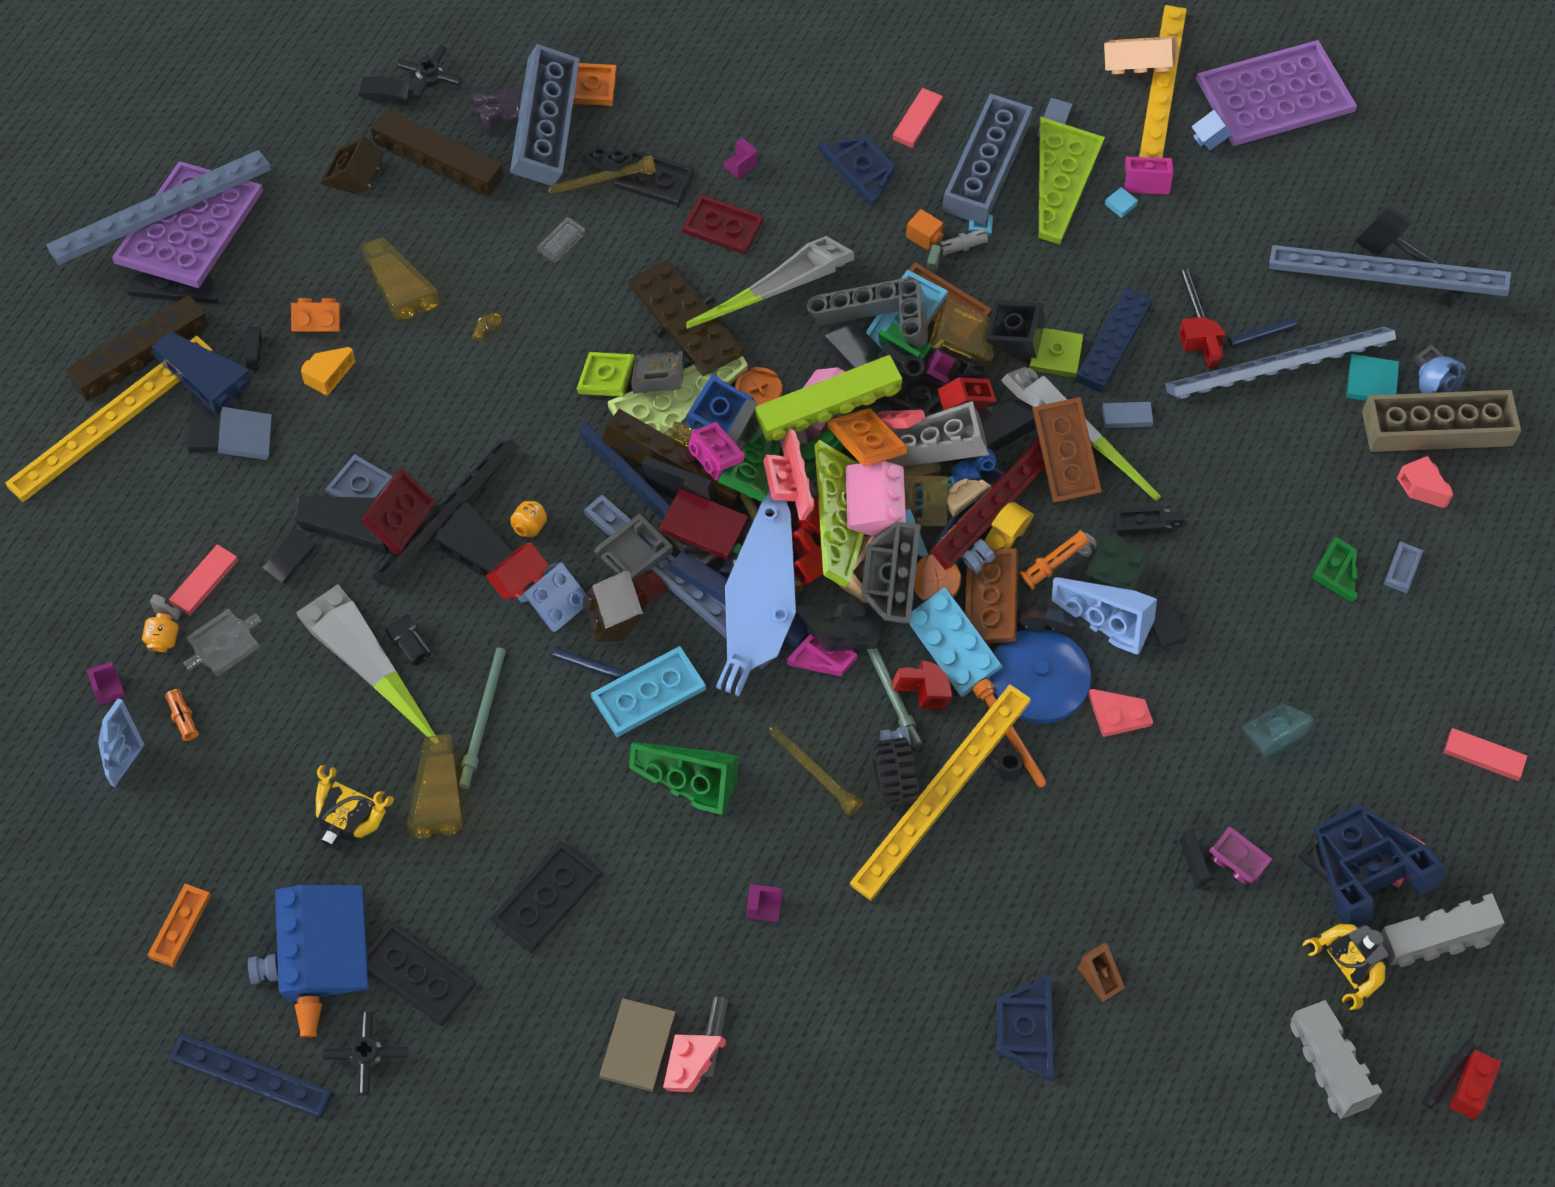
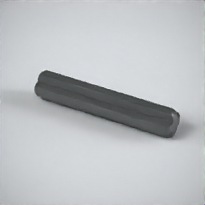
(715, 1026)

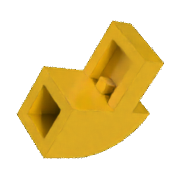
(1007, 526)

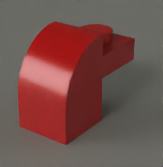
(1205, 335)
(809, 554)
(928, 681)

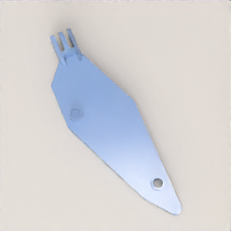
(759, 595)

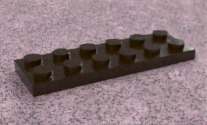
(675, 303)

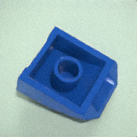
(718, 404)

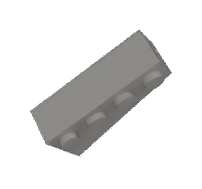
(943, 437)
(1443, 932)
(1334, 1060)

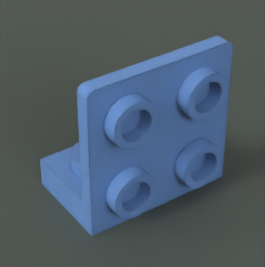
(555, 596)

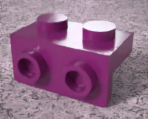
(1240, 855)

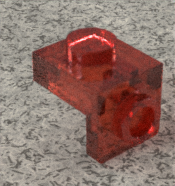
(648, 588)

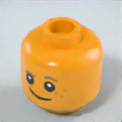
(528, 519)
(160, 633)

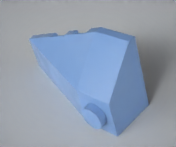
(1115, 611)
(118, 742)

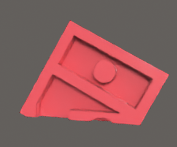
(1119, 712)
(690, 1060)

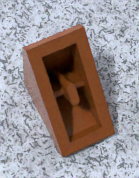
(1101, 972)

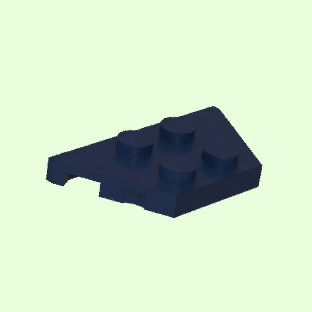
(860, 165)
(1026, 1027)

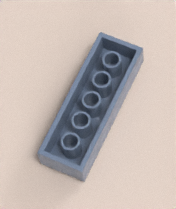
(544, 115)
(987, 159)

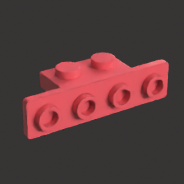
(788, 477)

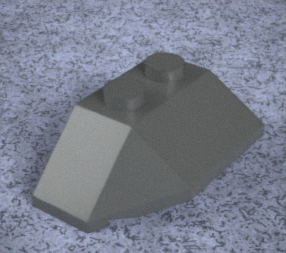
(892, 571)

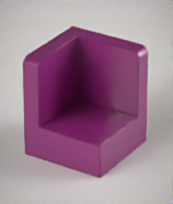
(744, 159)
(939, 364)
(105, 682)
(764, 903)

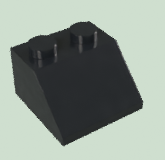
(1016, 327)

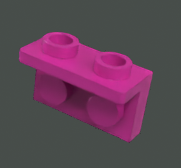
(714, 449)

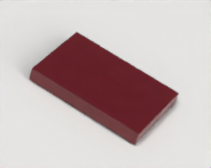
(722, 224)
(398, 511)
(703, 524)

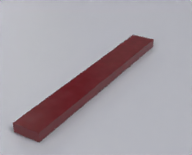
(987, 508)

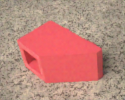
(1424, 483)

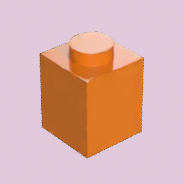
(924, 230)

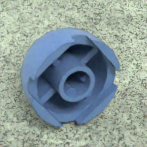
(1441, 374)

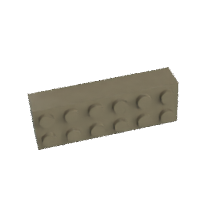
(1441, 420)

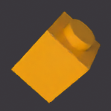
(327, 369)

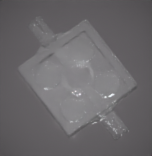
(222, 642)

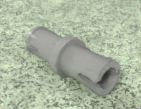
(963, 242)

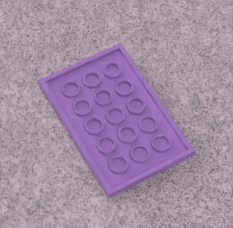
(1276, 92)
(190, 240)

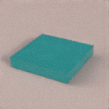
(1371, 377)

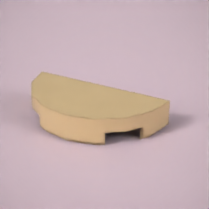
(964, 494)

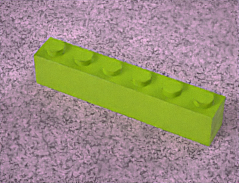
(828, 398)

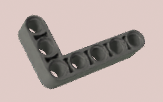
(852, 305)

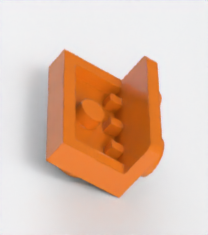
(315, 316)

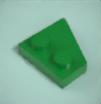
(1338, 569)

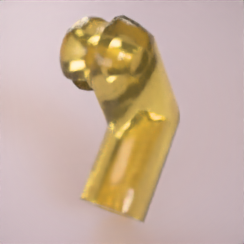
(485, 324)

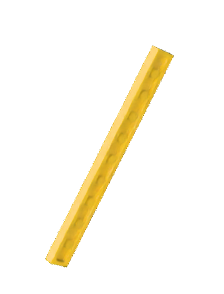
(1162, 89)
(94, 430)
(940, 792)

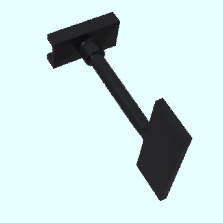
(1386, 231)

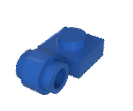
(970, 468)

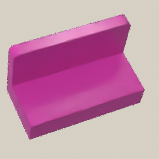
(1148, 175)

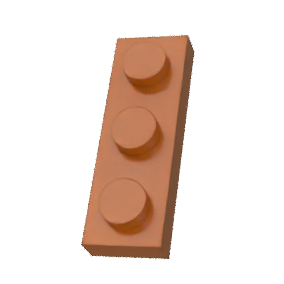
(179, 925)

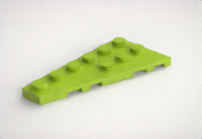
(1064, 169)
(838, 542)

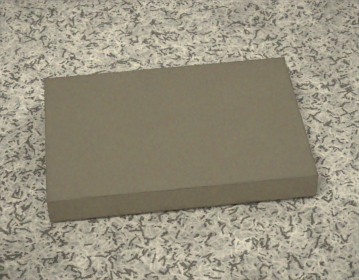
(637, 1045)

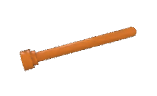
(985, 691)

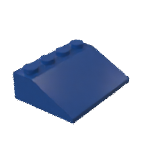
(321, 940)

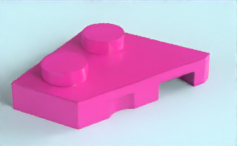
(813, 657)

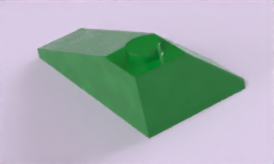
(695, 773)

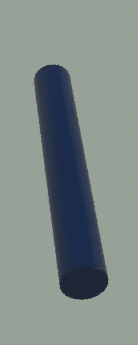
(1262, 332)
(588, 663)

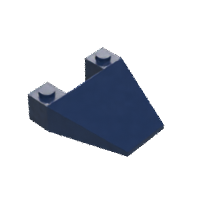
(1367, 855)

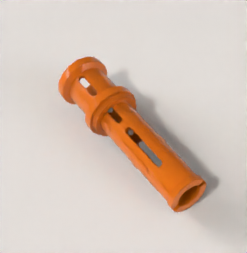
(1042, 565)

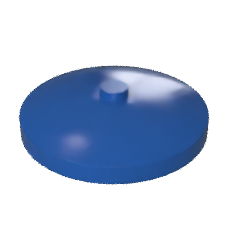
(1047, 670)

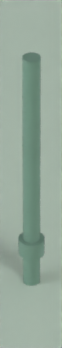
(904, 718)
(470, 760)

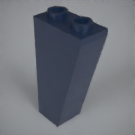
(201, 370)

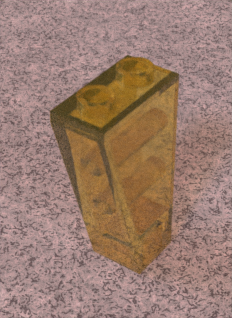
(399, 282)
(436, 792)

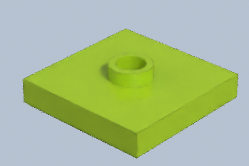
(1058, 353)
(606, 374)

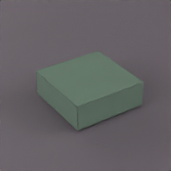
(934, 258)

